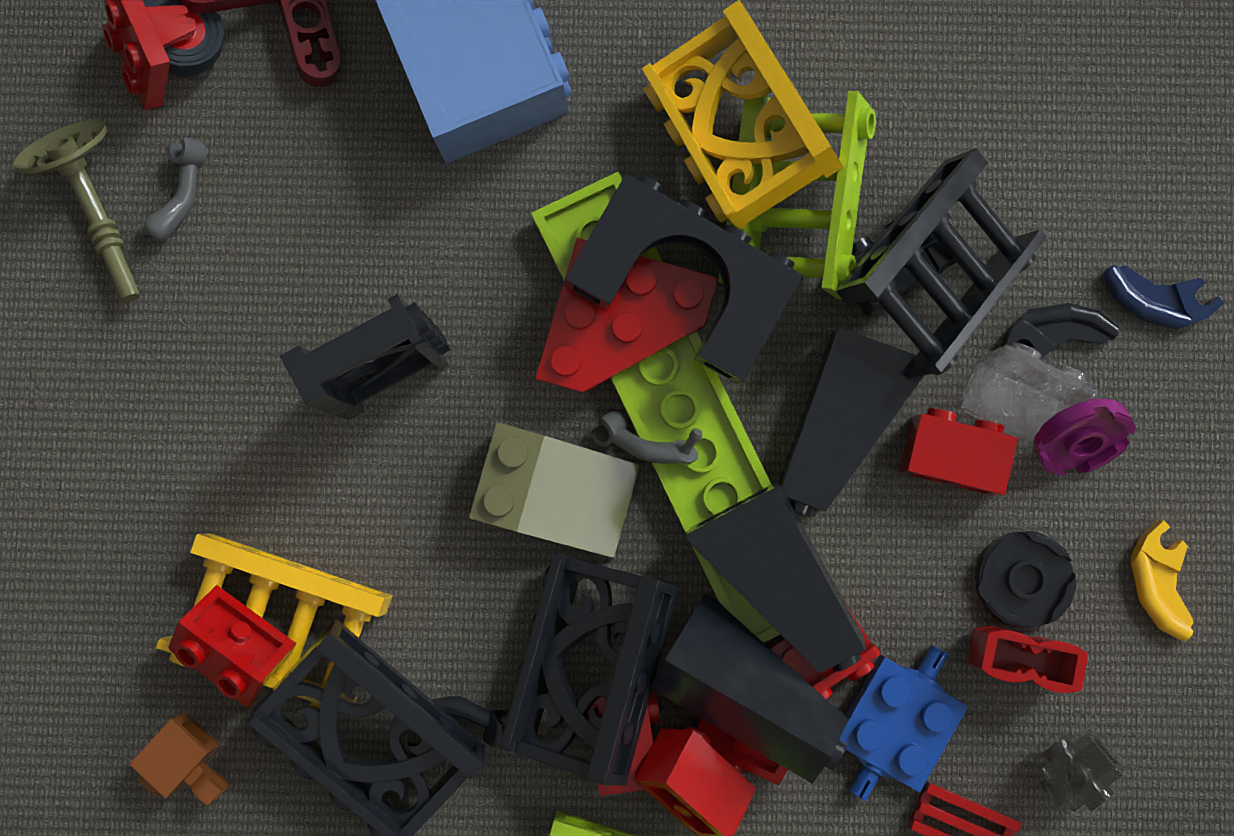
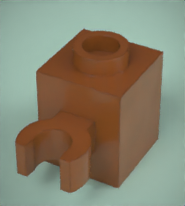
(179, 758)

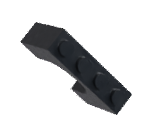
(753, 281)

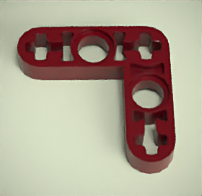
(301, 52)

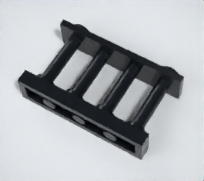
(902, 248)

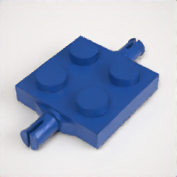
(900, 723)

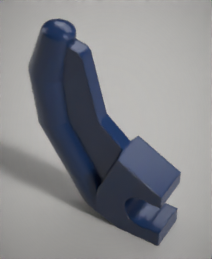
(1160, 304)

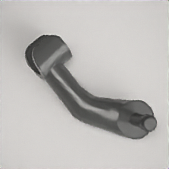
(189, 156)
(616, 431)

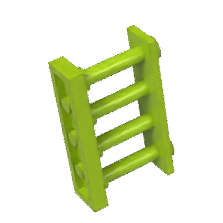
(856, 127)

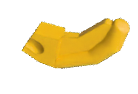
(1156, 581)

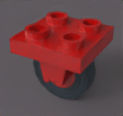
(160, 41)

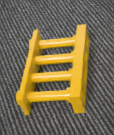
(312, 589)

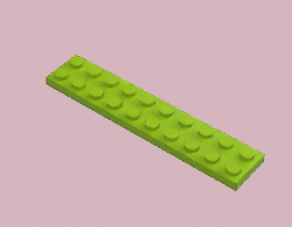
(668, 400)

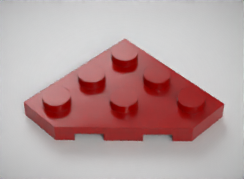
(648, 314)

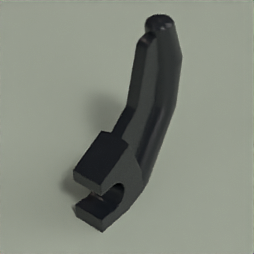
(1052, 325)

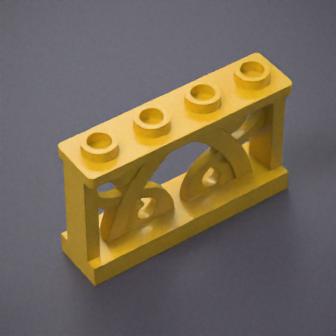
(799, 136)

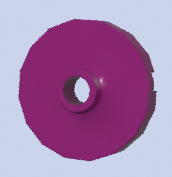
(1084, 436)

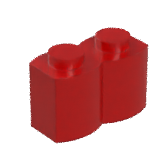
(1032, 659)

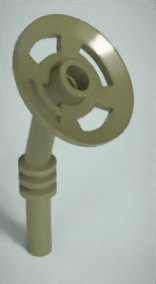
(62, 153)

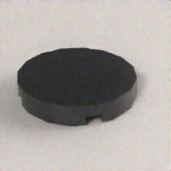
(1025, 579)

